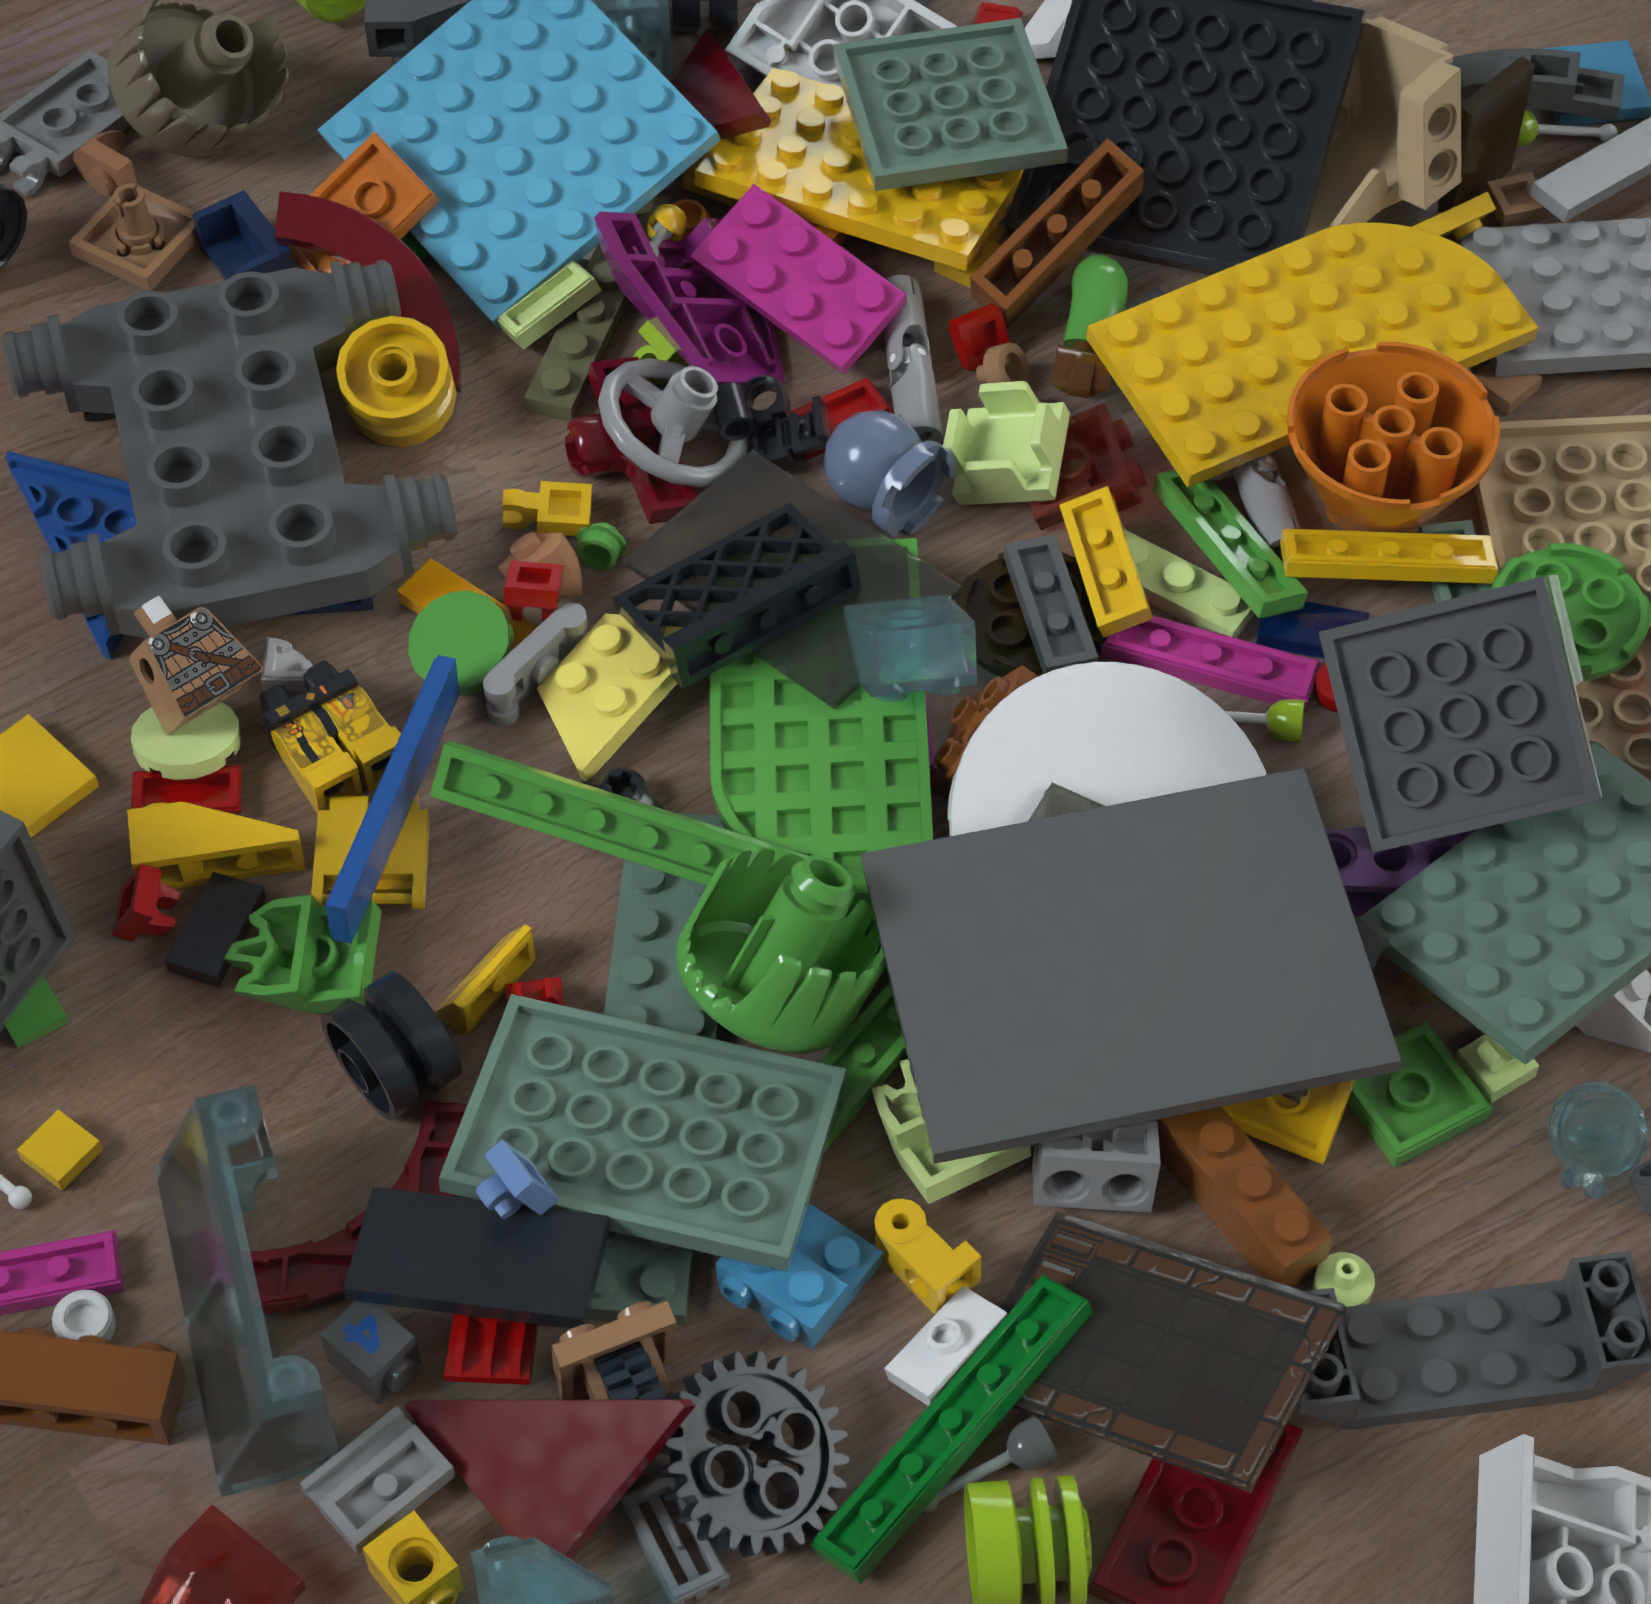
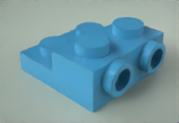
(822, 1279)

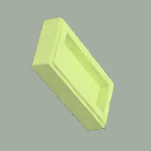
(548, 304)

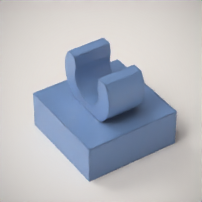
(514, 1184)

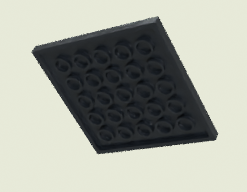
(1217, 108)

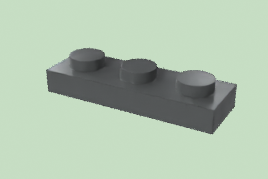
(1049, 603)

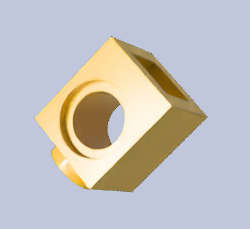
(408, 1545)

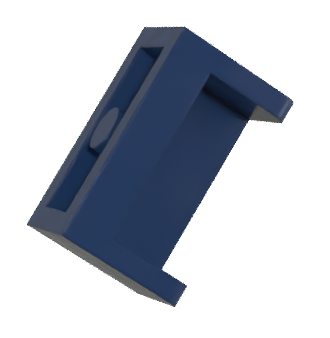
(239, 238)

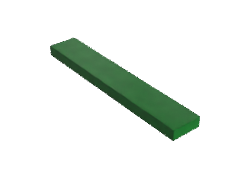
(950, 1429)

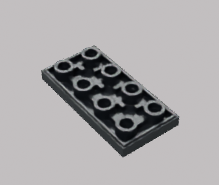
(474, 1263)

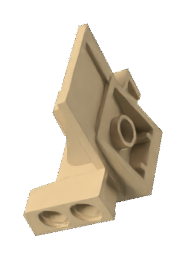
(1393, 128)

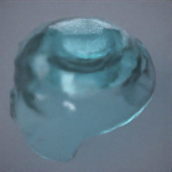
(1596, 1135)

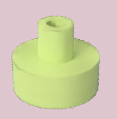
(1348, 1276)

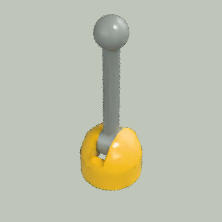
(670, 220)

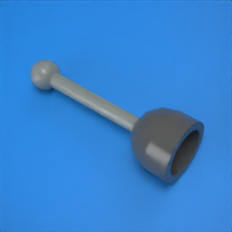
(1026, 1447)

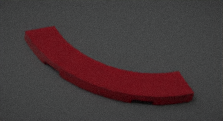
(355, 237)
(317, 1271)

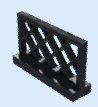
(752, 614)

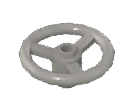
(676, 413)

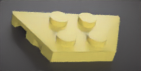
(605, 691)

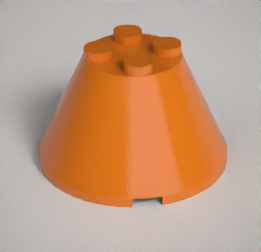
(1391, 434)

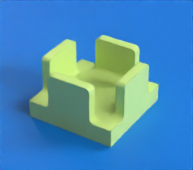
(1008, 447)

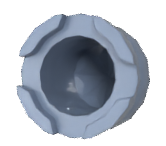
(887, 470)

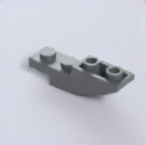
(1556, 81)

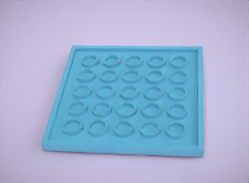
(524, 134)

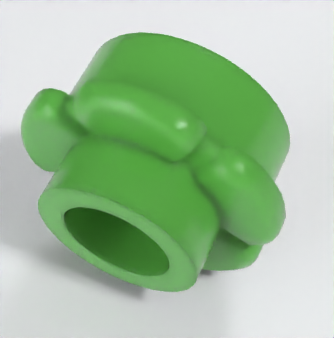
(600, 546)

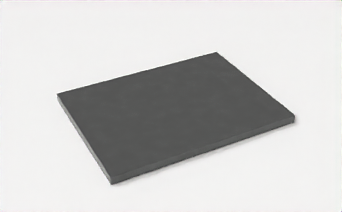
(1125, 965)

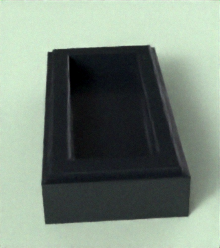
(212, 927)

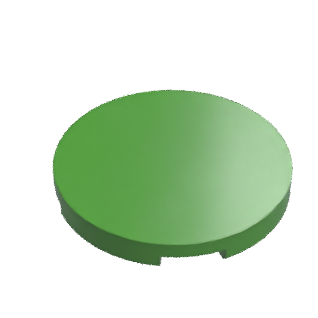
(1601, 601)

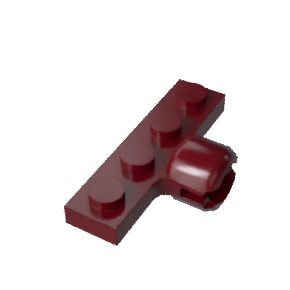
(595, 454)

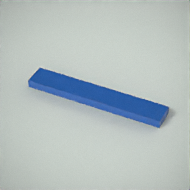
(392, 800)

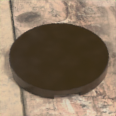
(1000, 627)

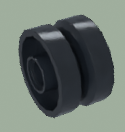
(391, 1045)

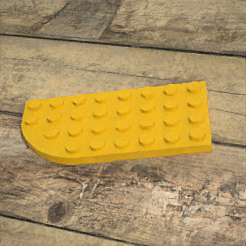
(1224, 353)

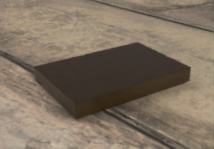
(1490, 131)

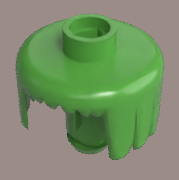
(778, 953)

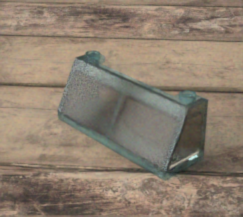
(259, 1411)

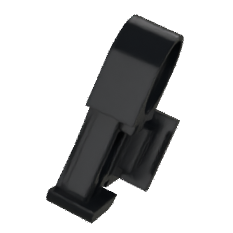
(788, 430)

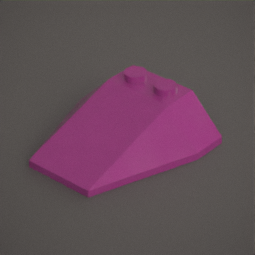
(687, 305)

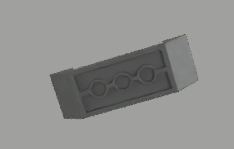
(1484, 1348)

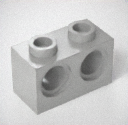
(1099, 1169)

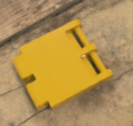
(406, 869)

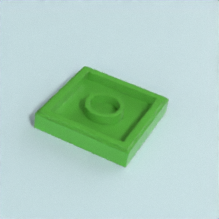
(1421, 1102)

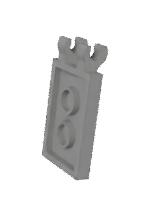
(57, 121)

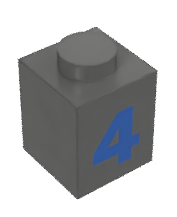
(371, 1350)

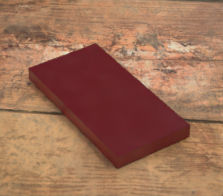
(1187, 1533)

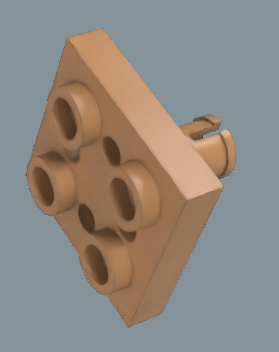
(136, 224)

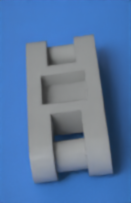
(532, 662)

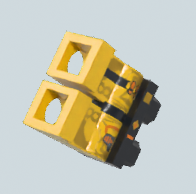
(328, 734)

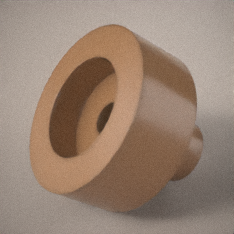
(1003, 364)

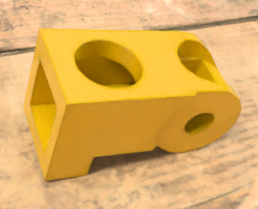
(922, 1256)

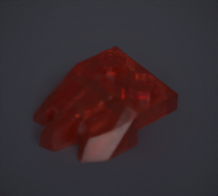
(221, 1566)

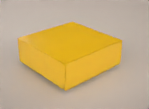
(60, 1150)

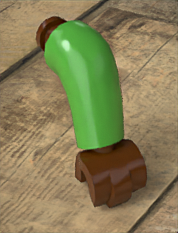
(1097, 293)

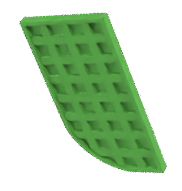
(815, 773)

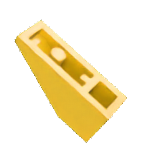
(196, 841)

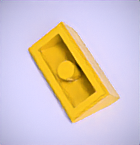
(486, 981)

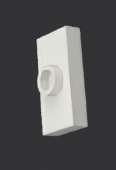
(944, 1345)

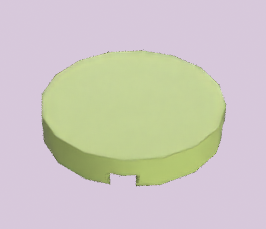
(191, 750)

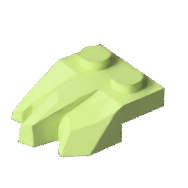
(909, 1141)

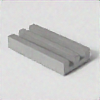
(696, 1585)

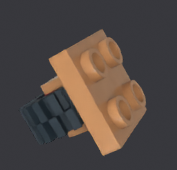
(618, 1357)

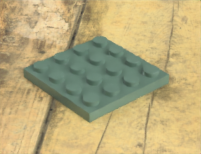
(949, 104)

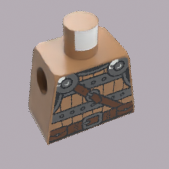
(188, 663)

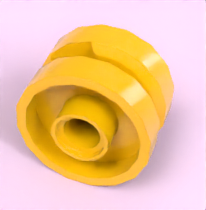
(396, 381)

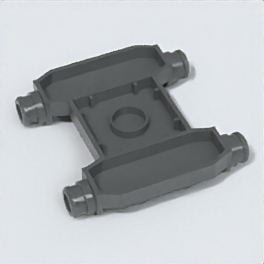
(228, 450)

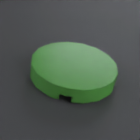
(462, 628)

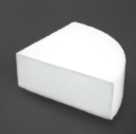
(283, 666)

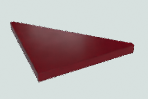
(719, 90)
(550, 1462)

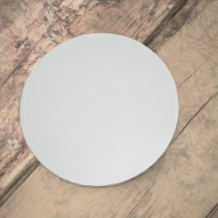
(1101, 733)

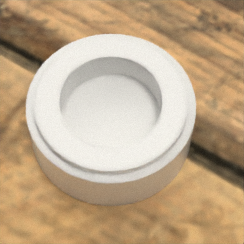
(84, 1314)

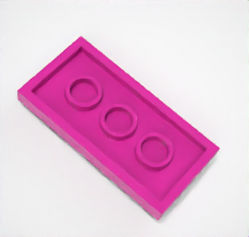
(799, 279)

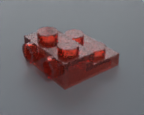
(1092, 460)

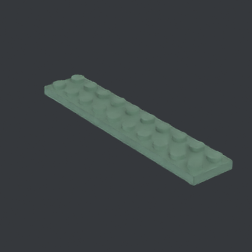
(649, 991)

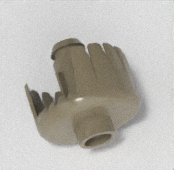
(195, 76)

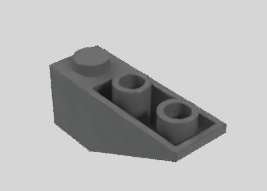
(401, 25)

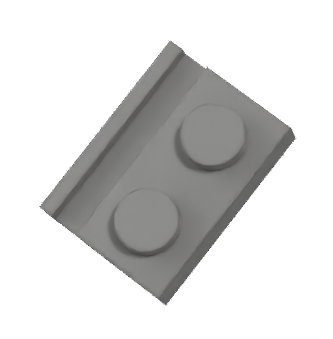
(377, 1479)

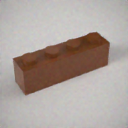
(1058, 231)
(1244, 1195)
(89, 1386)

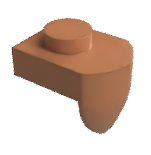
(102, 163)
(550, 549)

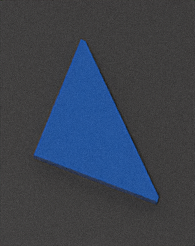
(68, 508)

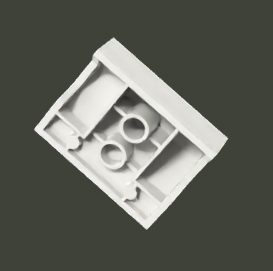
(803, 32)
(1560, 1531)

